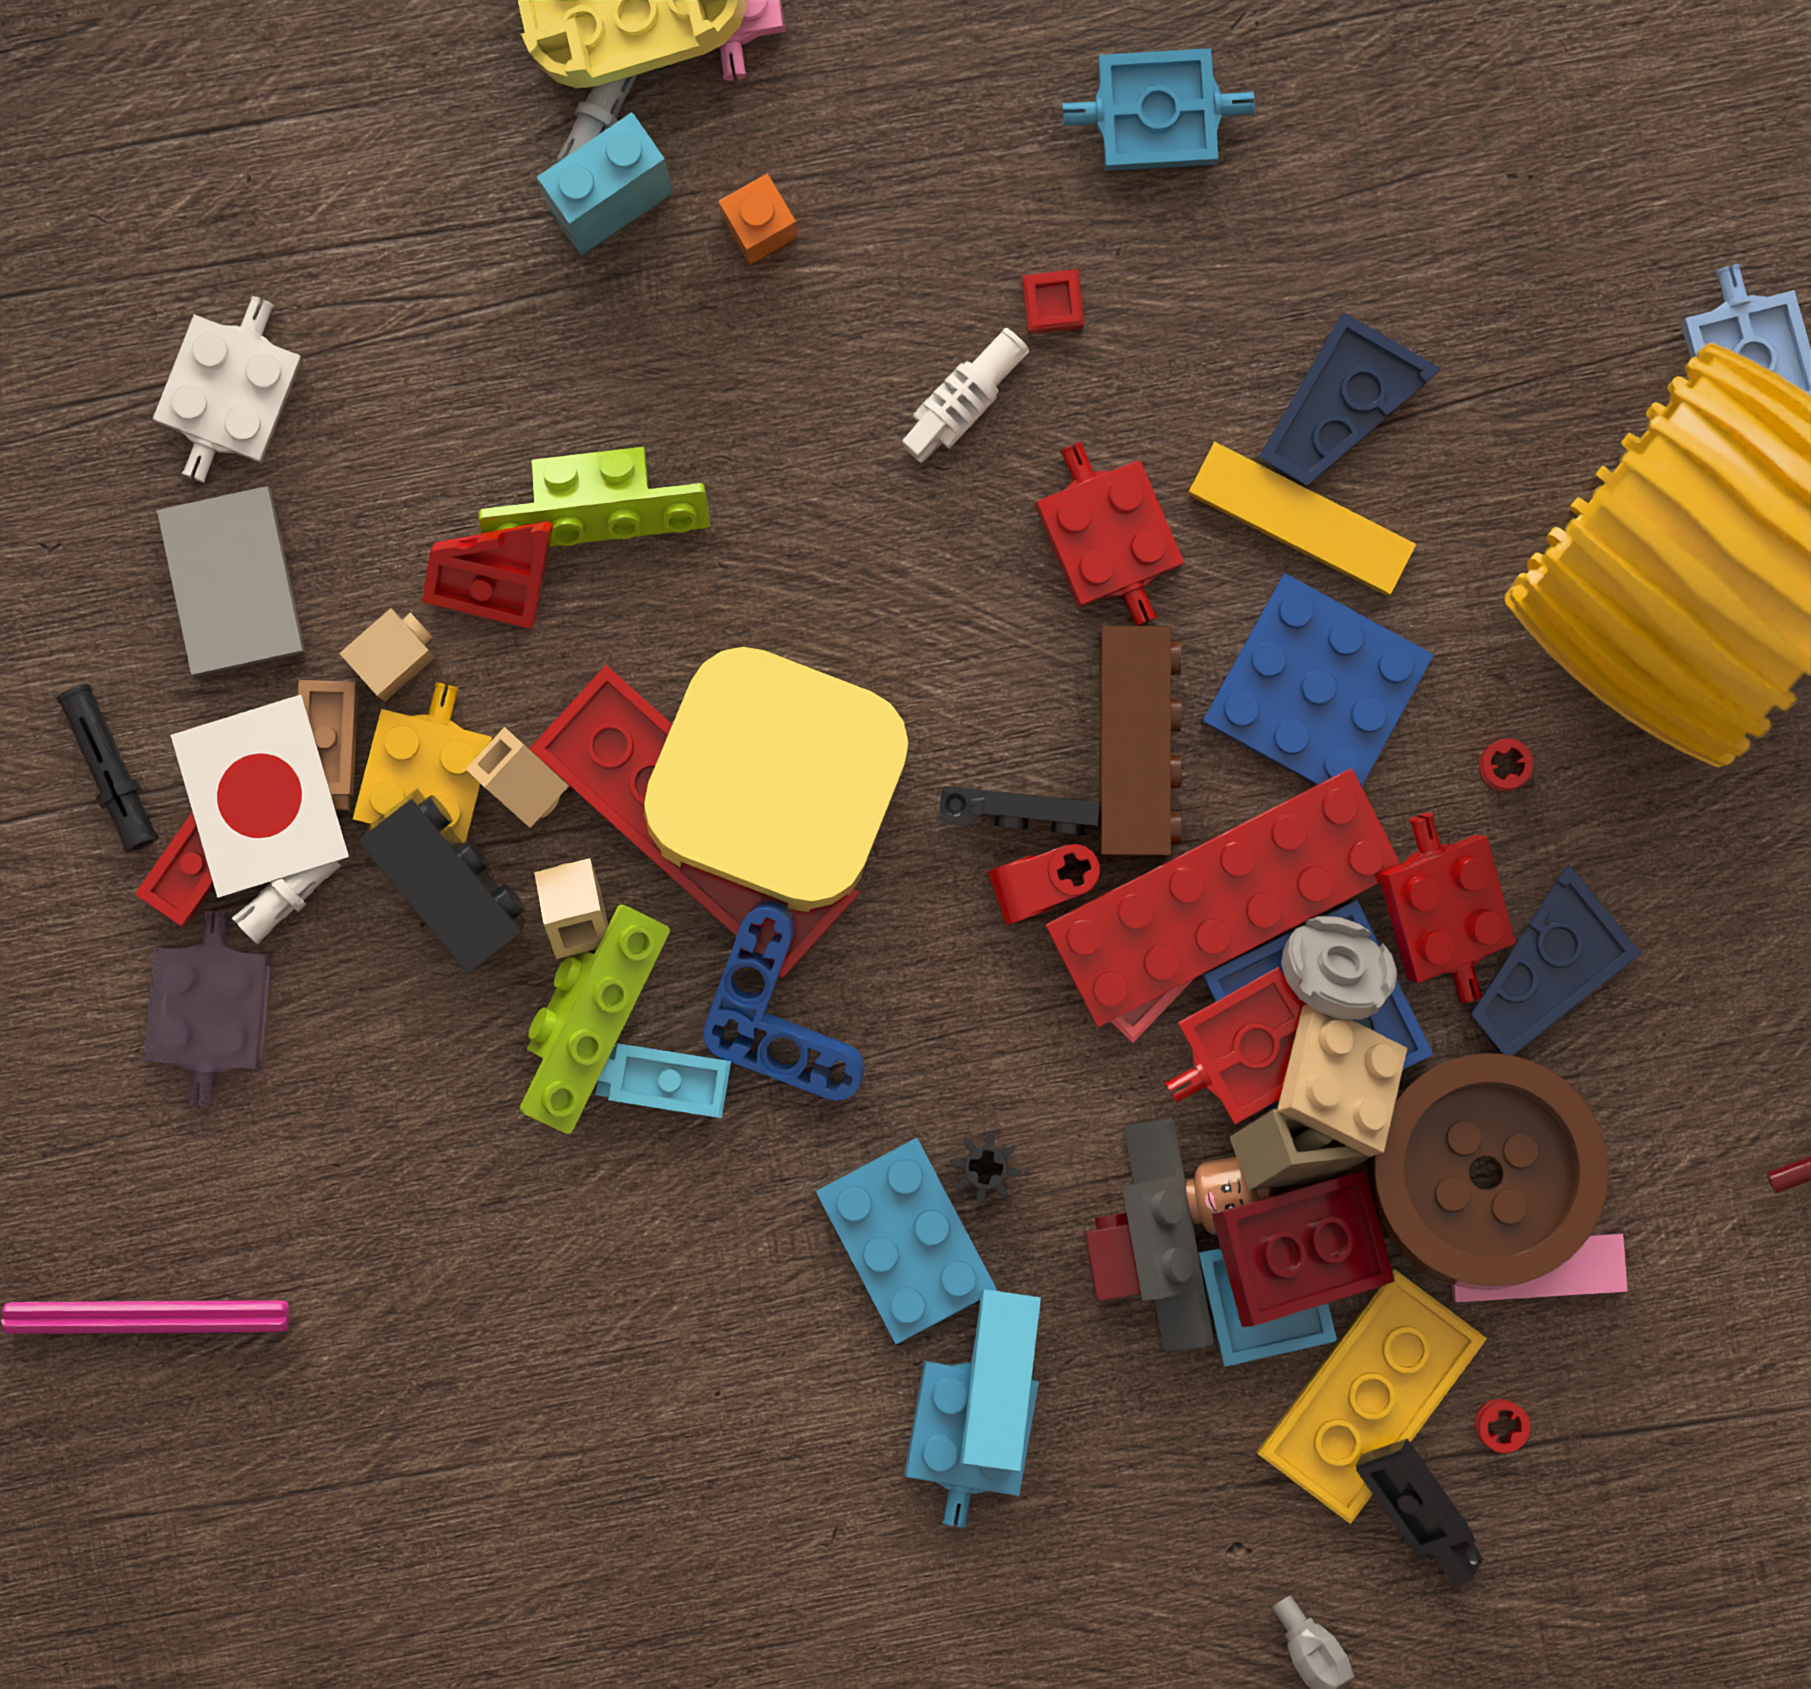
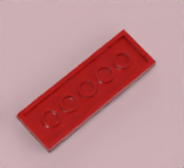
(607, 753)
(1223, 897)

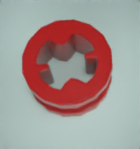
(1510, 781)
(1514, 1438)

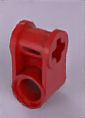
(1033, 884)

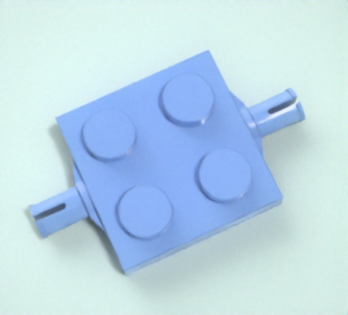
(1756, 327)

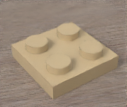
(1342, 1080)

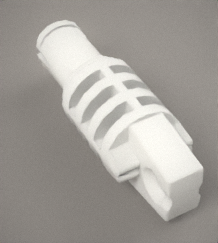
(963, 396)

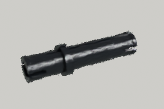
(111, 776)

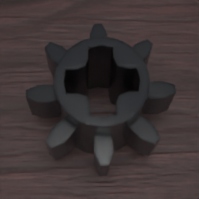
(994, 1180)

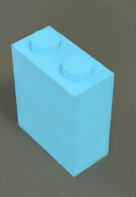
(606, 183)

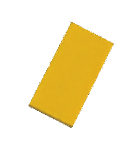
(1371, 1392)

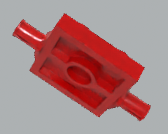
(1109, 534)
(1446, 908)
(1242, 1046)

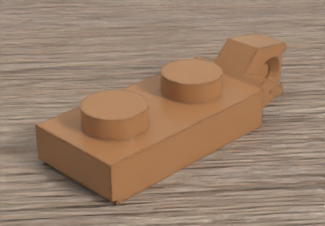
(333, 720)

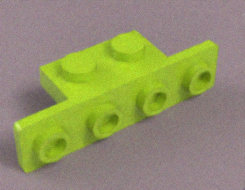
(601, 500)
(588, 1016)

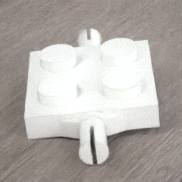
(227, 389)

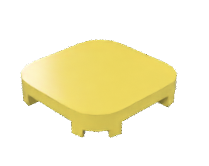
(615, 39)
(776, 777)

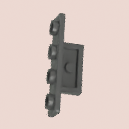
(1165, 1236)

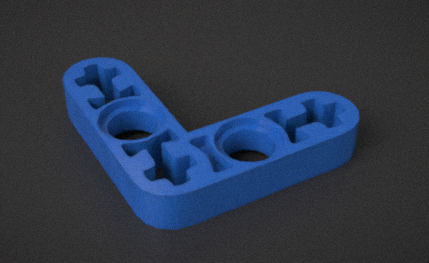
(751, 1014)

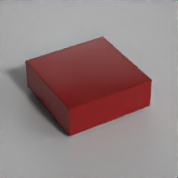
(1052, 301)

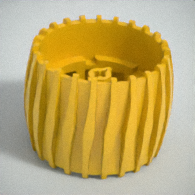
(1689, 564)

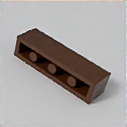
(1136, 742)

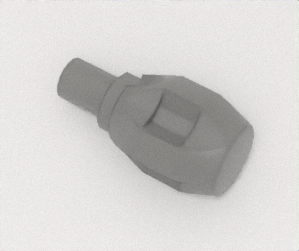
(1313, 1649)

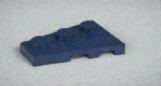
(1553, 966)

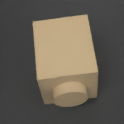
(389, 653)
(517, 778)
(572, 907)

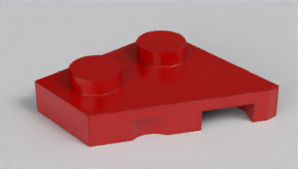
(491, 573)

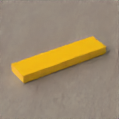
(1301, 519)

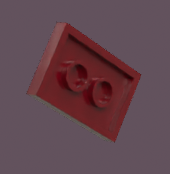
(1303, 1248)

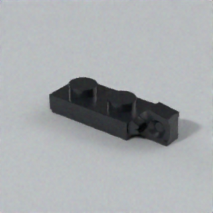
(1014, 809)
(1420, 1509)

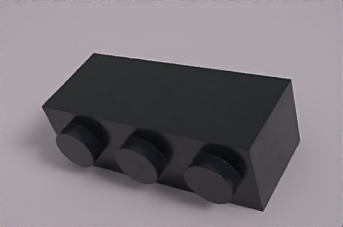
(444, 879)

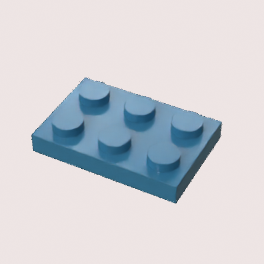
(906, 1240)

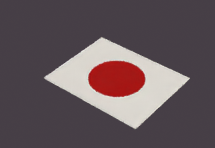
(259, 796)

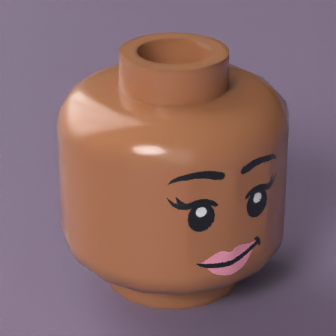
(1216, 1188)

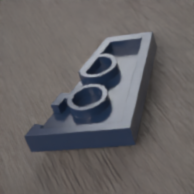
(1342, 399)

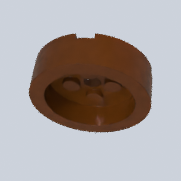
(1547, 1160)

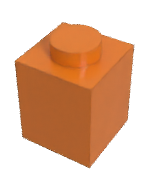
(758, 219)

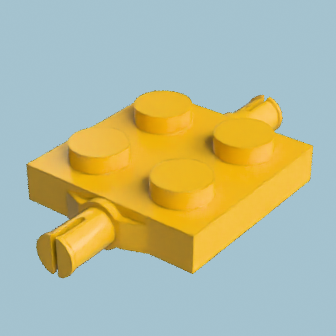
(424, 755)

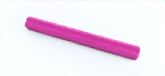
(145, 1317)

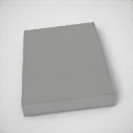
(231, 581)

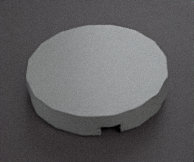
(1338, 968)

